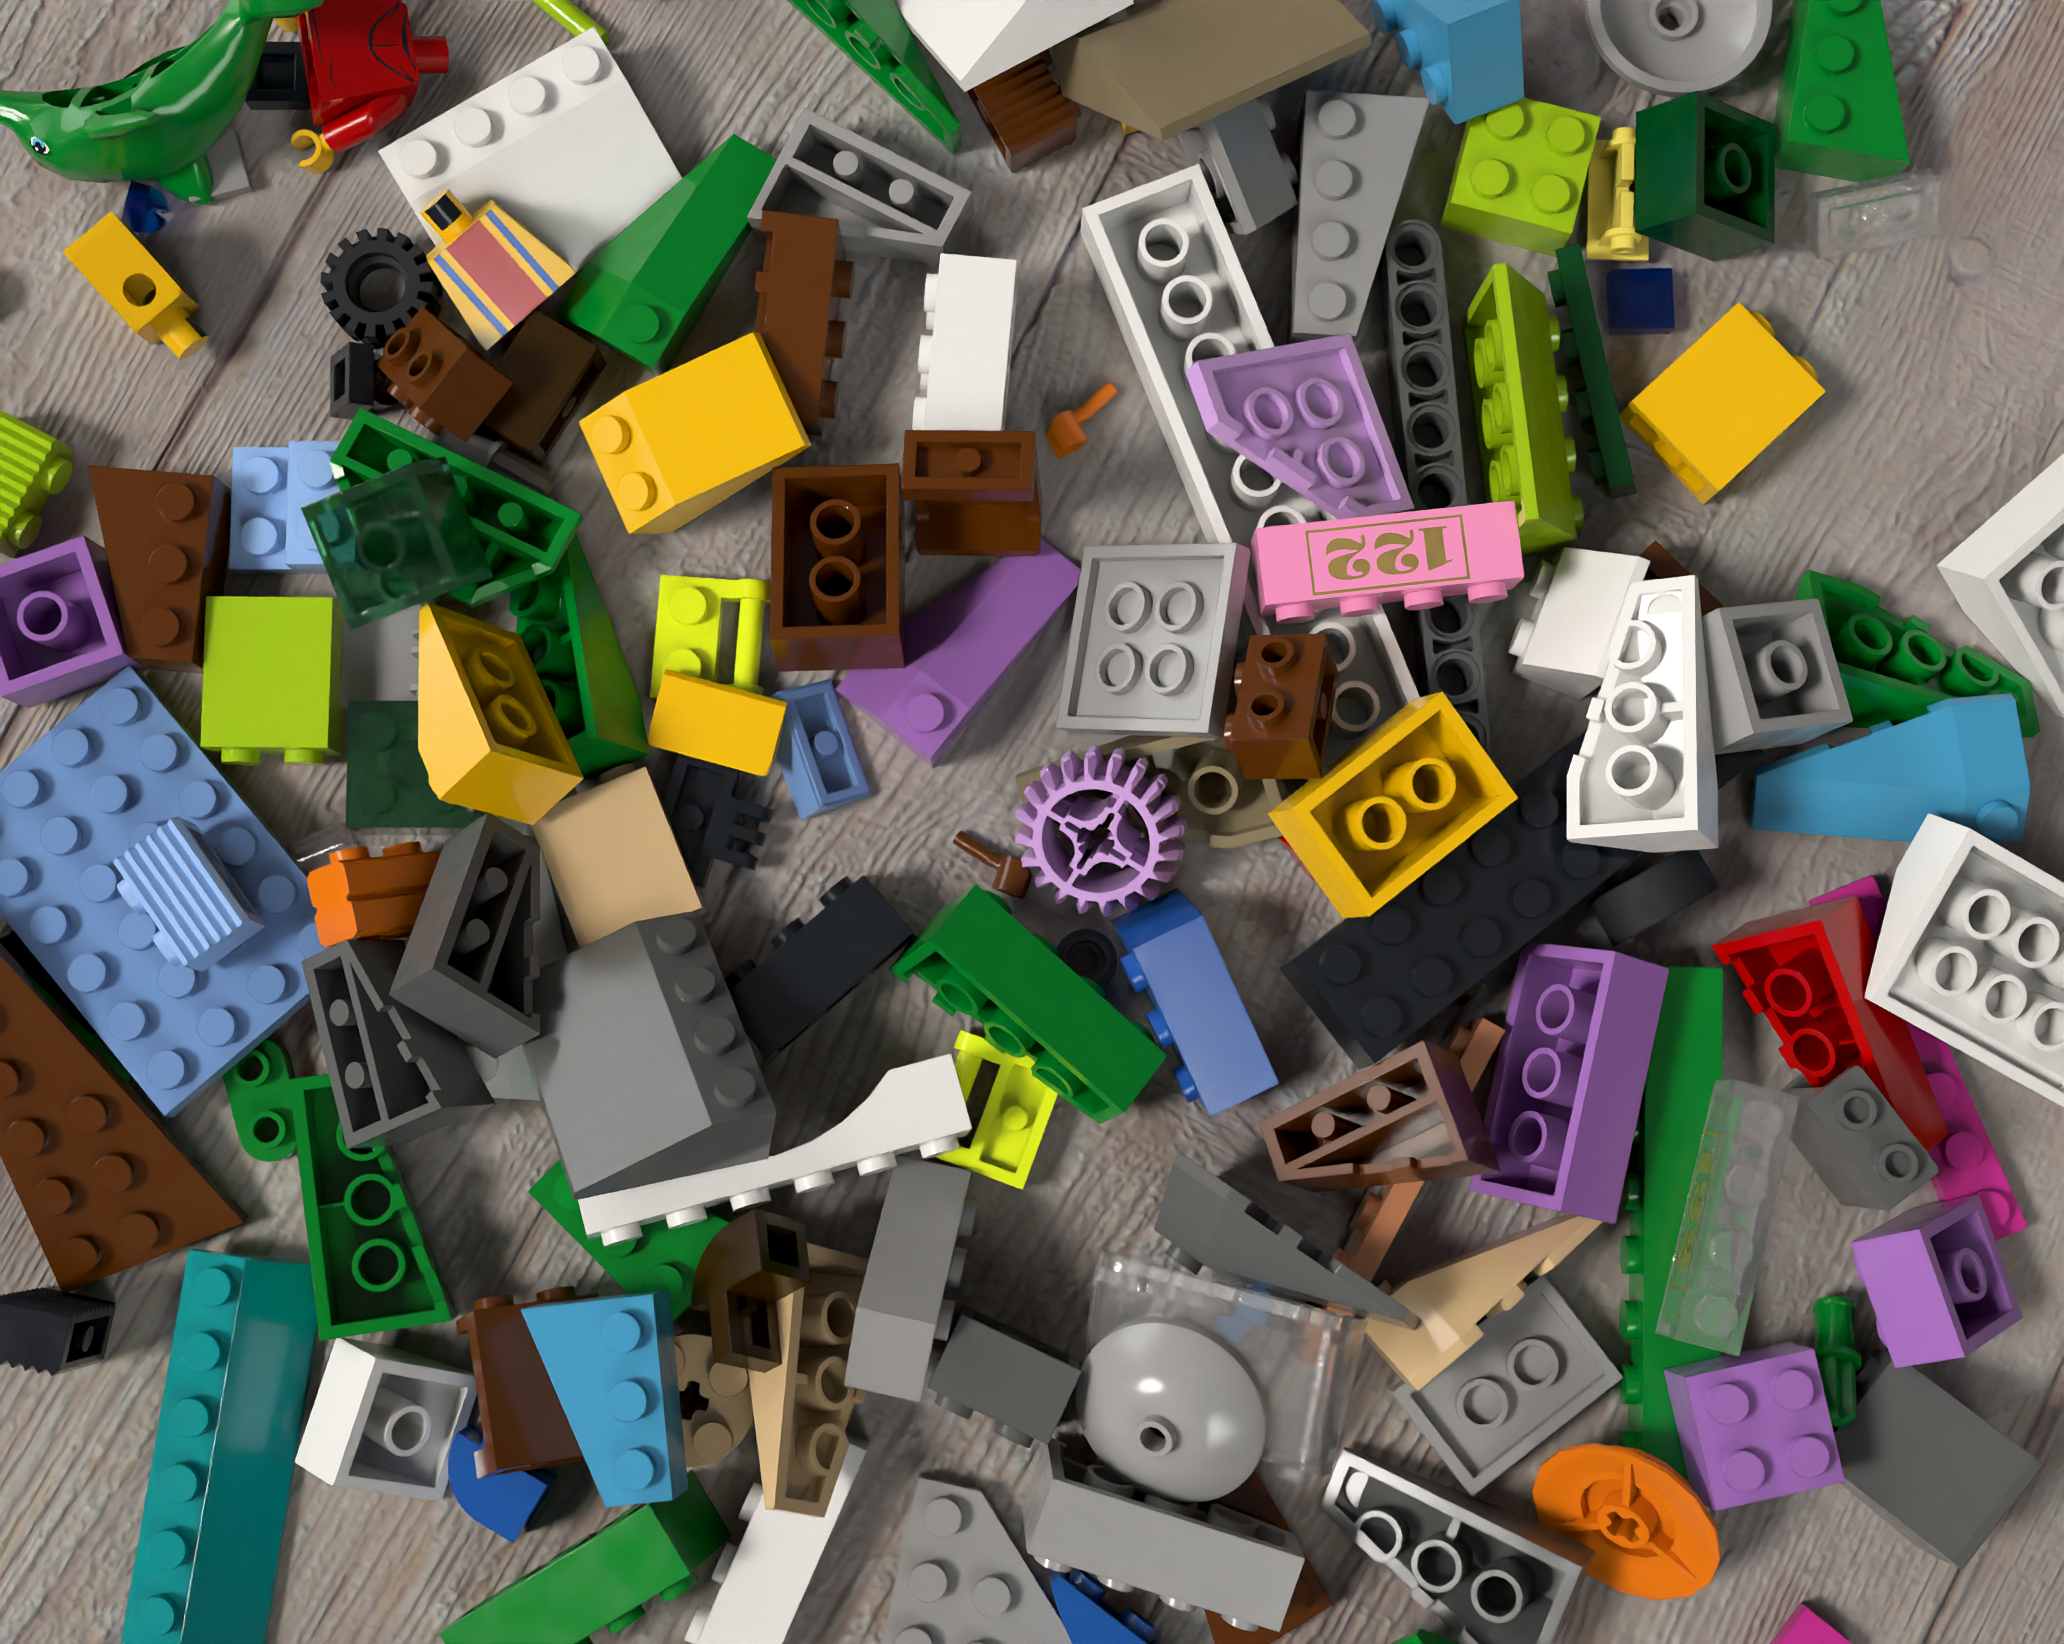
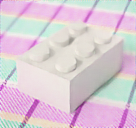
(971, 344)

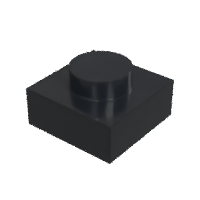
(280, 79)

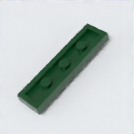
(1585, 347)

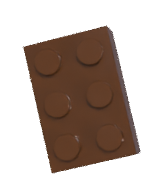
(837, 568)

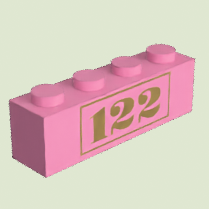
(1387, 560)

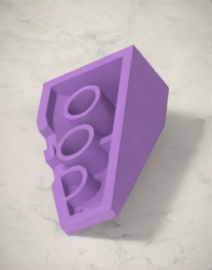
(963, 651)

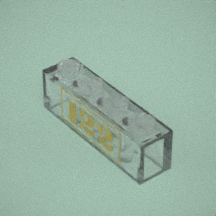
(1727, 1216)

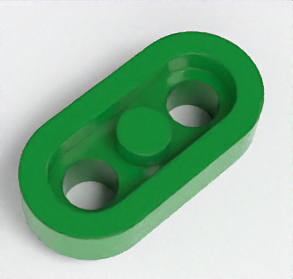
(263, 1098)

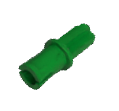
(1837, 1356)

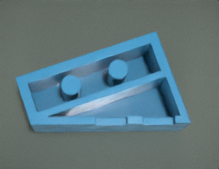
(1461, 50)
(618, 1390)

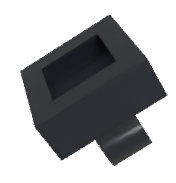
(353, 382)

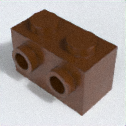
(441, 376)
(1283, 706)

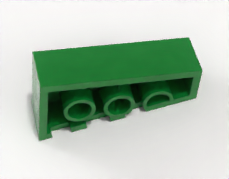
(1032, 1003)
(362, 1228)
(601, 1577)

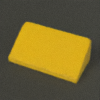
(717, 723)

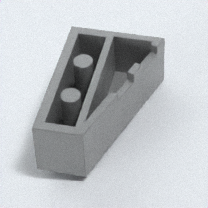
(907, 1278)

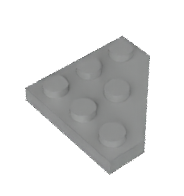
(965, 1576)

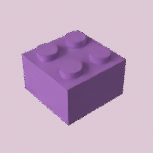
(58, 623)
(1936, 1282)
(1754, 1425)

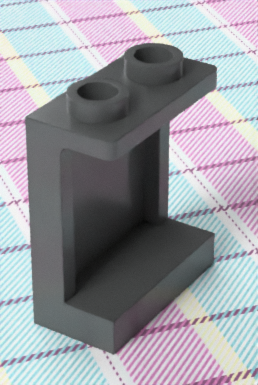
(1858, 1141)

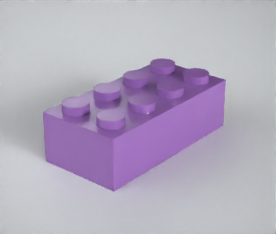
(1571, 1078)

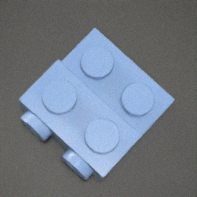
(266, 506)

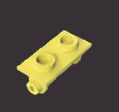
(1611, 201)

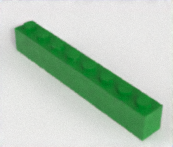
(1655, 1190)

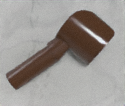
(1010, 875)

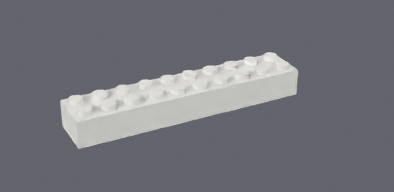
(1189, 301)

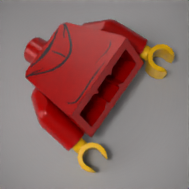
(359, 71)

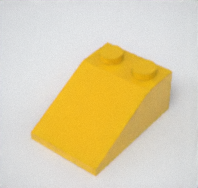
(694, 436)
(488, 720)

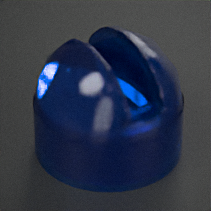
(142, 208)

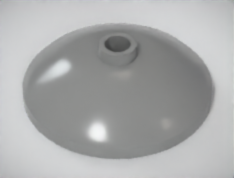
(1703, 54)
(1189, 1389)

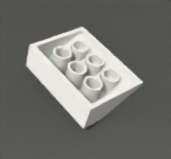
(990, 36)
(549, 145)
(2013, 582)
(1976, 953)

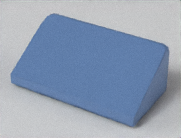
(818, 751)

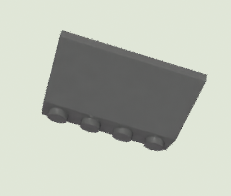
(646, 1060)

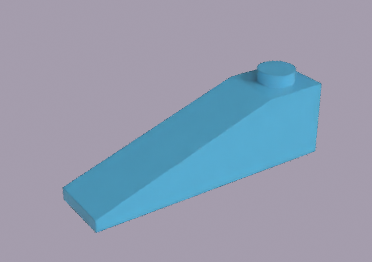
(1952, 762)

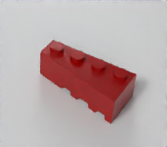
(1811, 984)

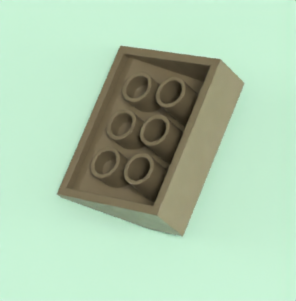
(1191, 60)

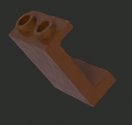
(974, 492)
(516, 1398)

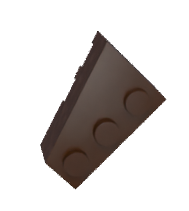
(800, 307)
(164, 555)
(1384, 1127)

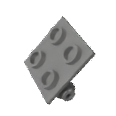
(383, 657)

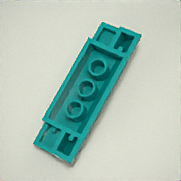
(224, 1452)

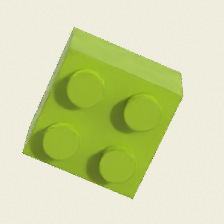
(1521, 175)

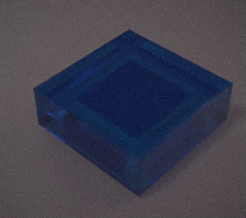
(1640, 301)

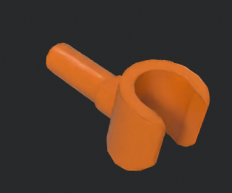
(1065, 430)

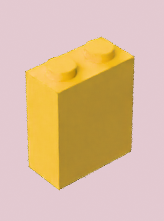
(1722, 402)

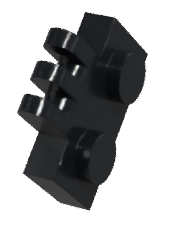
(709, 817)

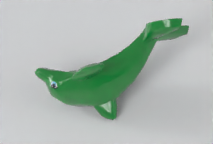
(157, 116)

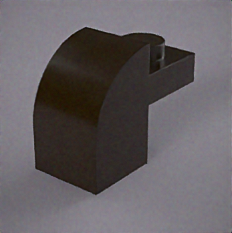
(741, 1280)

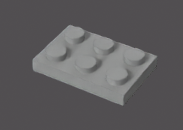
(1510, 1387)

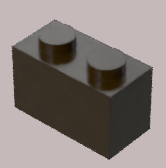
(550, 380)

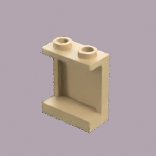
(616, 855)

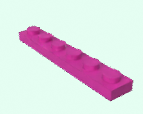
(1966, 1154)

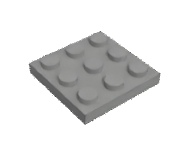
(1154, 640)

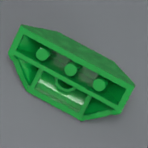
(516, 526)

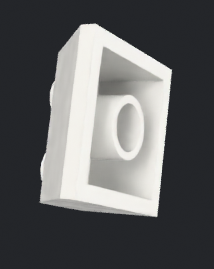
(1573, 619)
(386, 1420)

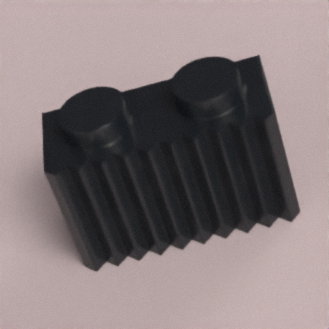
(53, 1330)

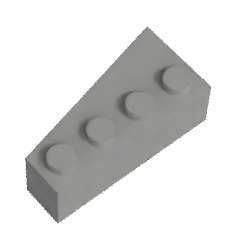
(1170, 1548)

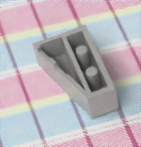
(878, 196)

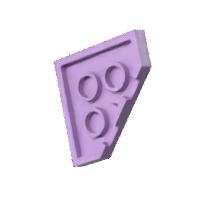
(1306, 421)

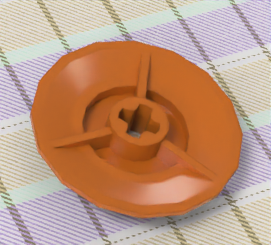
(1636, 1514)

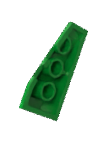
(885, 50)
(581, 665)
(1896, 666)

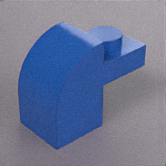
(497, 1502)

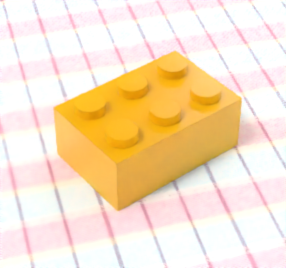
(1393, 806)

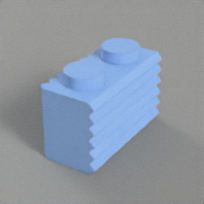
(186, 895)

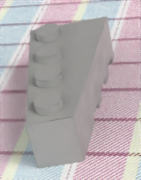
(1349, 185)

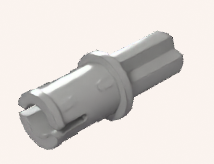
(497, 458)

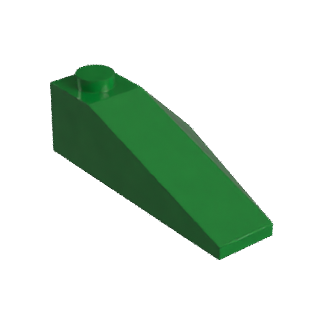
(666, 265)

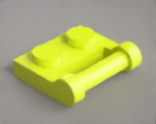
(692, 625)
(1012, 1116)

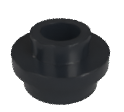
(1095, 942)

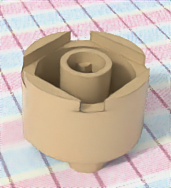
(728, 1417)

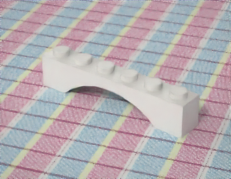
(906, 1112)

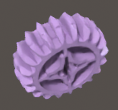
(1080, 816)

